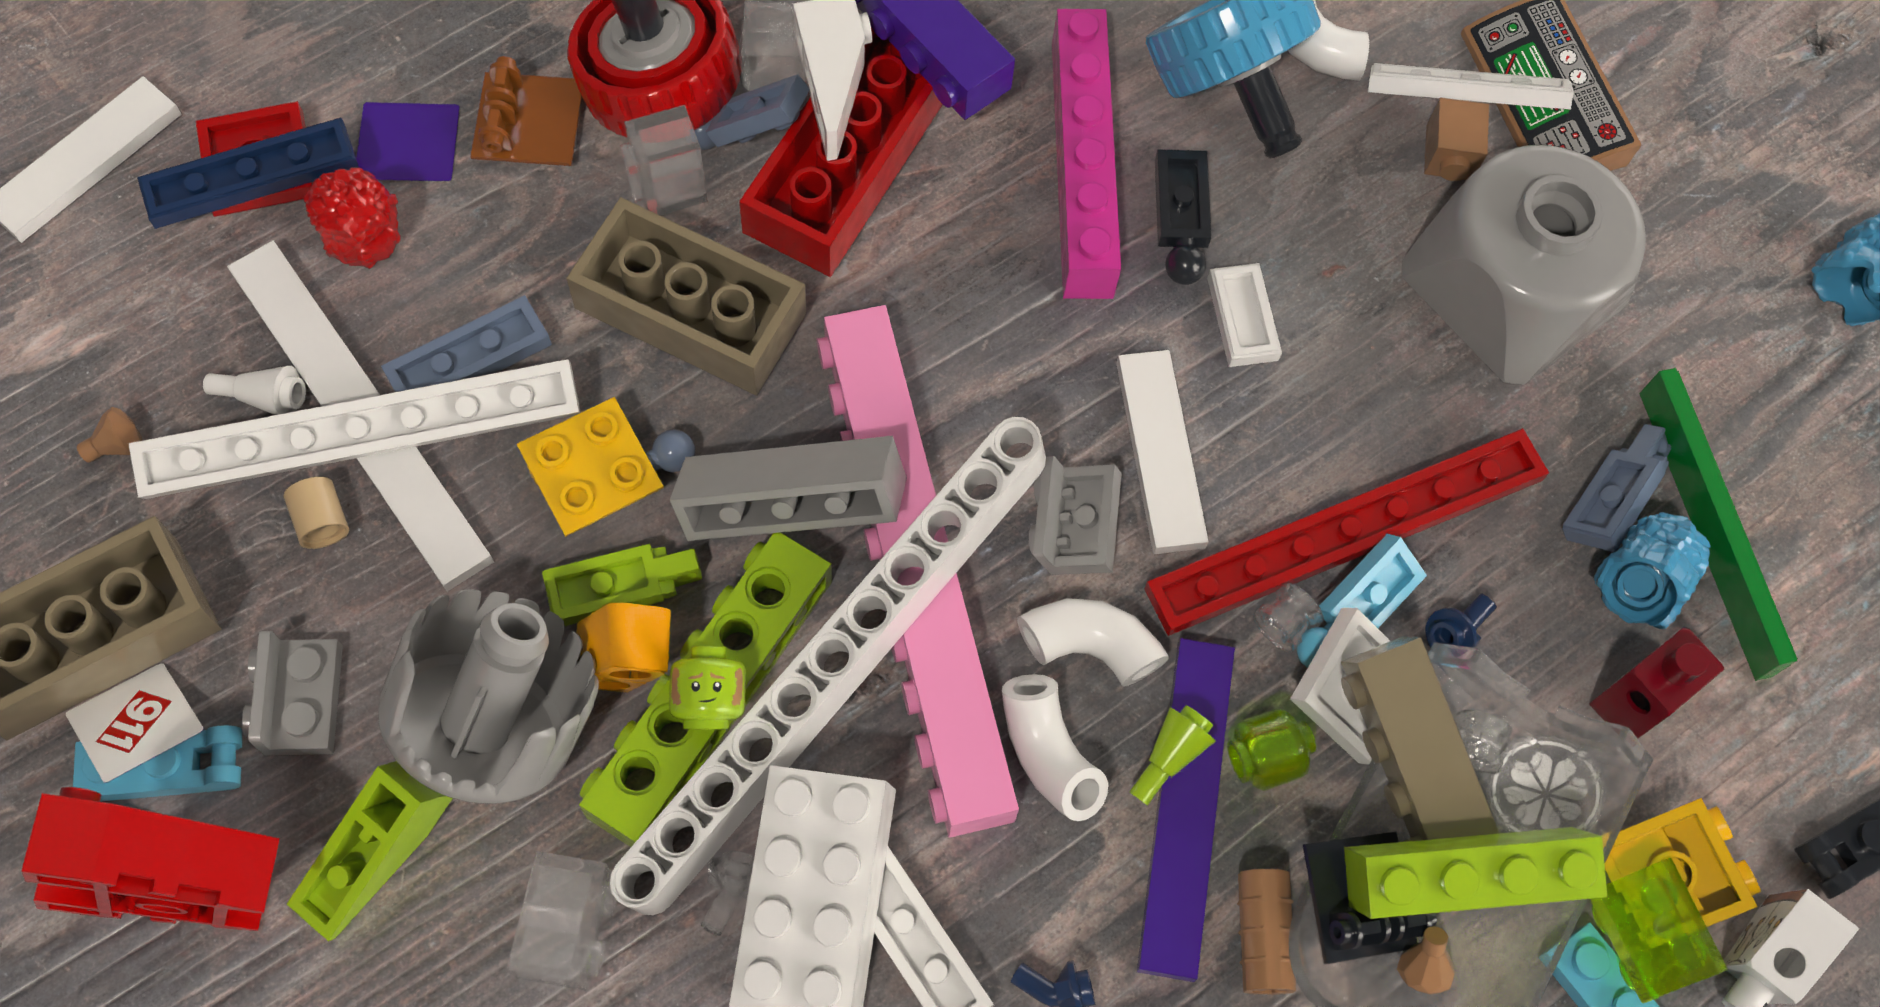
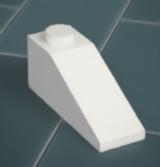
(832, 53)

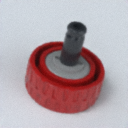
(654, 58)

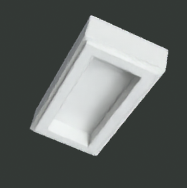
(1244, 315)

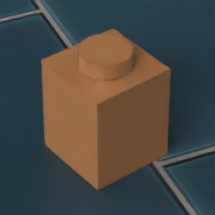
(1456, 139)

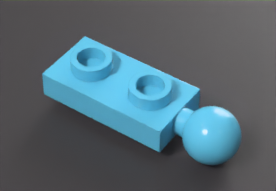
(1373, 587)

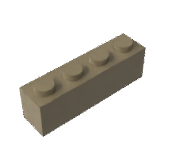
(1416, 742)

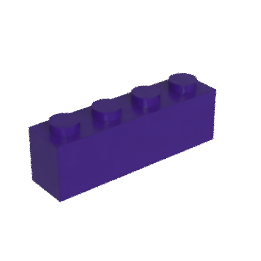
(946, 48)

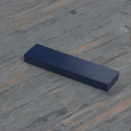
(246, 173)

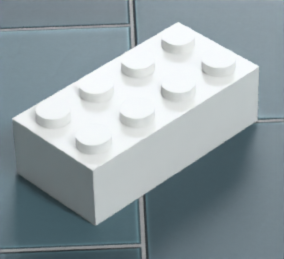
(813, 891)

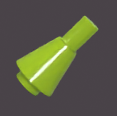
(1178, 743)

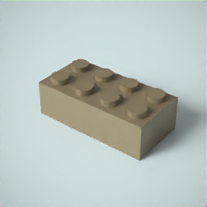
(688, 295)
(96, 623)

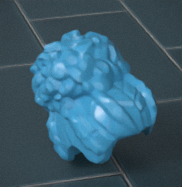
(1853, 273)
(1654, 570)

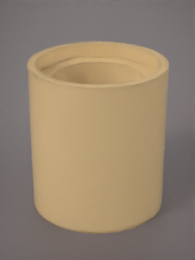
(316, 512)

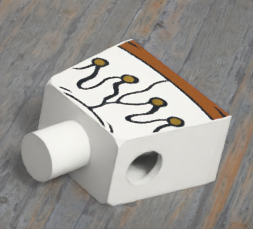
(1785, 949)

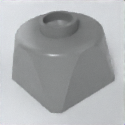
(1530, 257)

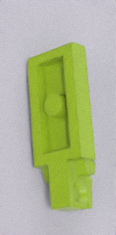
(626, 576)

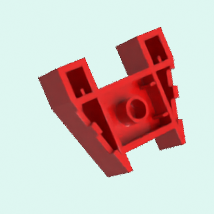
(145, 863)

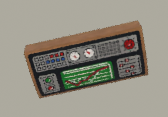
(1547, 42)

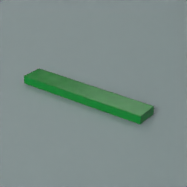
(1715, 517)

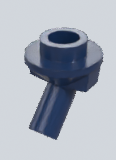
(1459, 627)
(1070, 989)

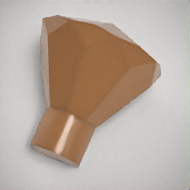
(110, 436)
(1428, 964)

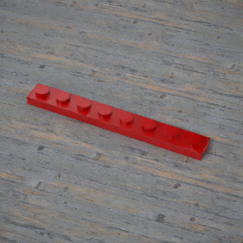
(1344, 531)

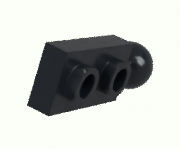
(1183, 212)

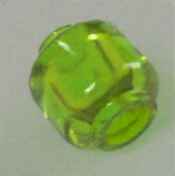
(1271, 749)

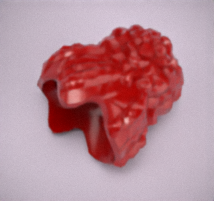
(353, 216)

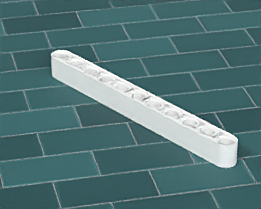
(830, 690)

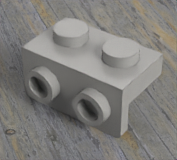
(1075, 518)

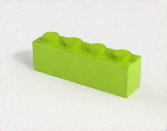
(1475, 872)

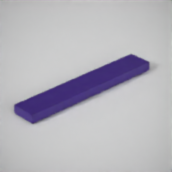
(1186, 821)

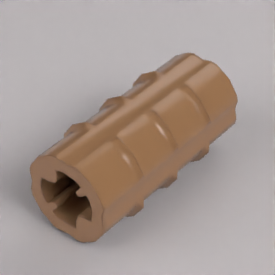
(1265, 931)

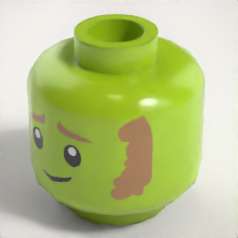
(707, 689)

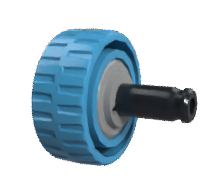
(1236, 45)

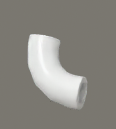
(1334, 51)
(1094, 630)
(1047, 750)

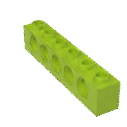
(773, 565)

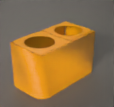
(627, 640)

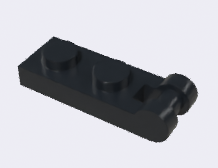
(1857, 844)

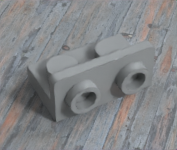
(293, 695)

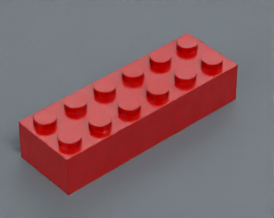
(819, 205)

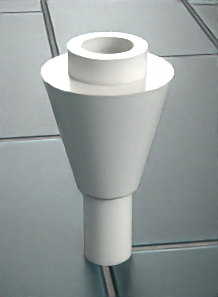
(271, 390)

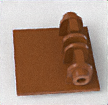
(526, 117)

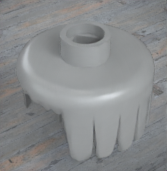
(486, 697)

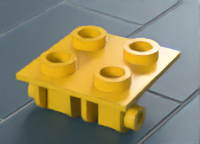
(589, 466)

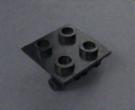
(1341, 929)

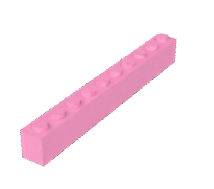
(939, 647)

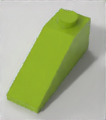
(367, 848)

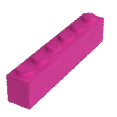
(1085, 155)

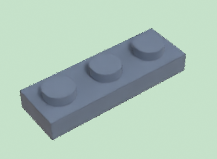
(472, 349)

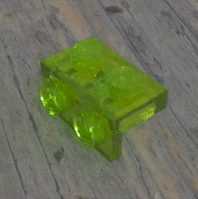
(1657, 932)

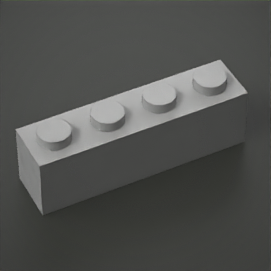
(789, 489)

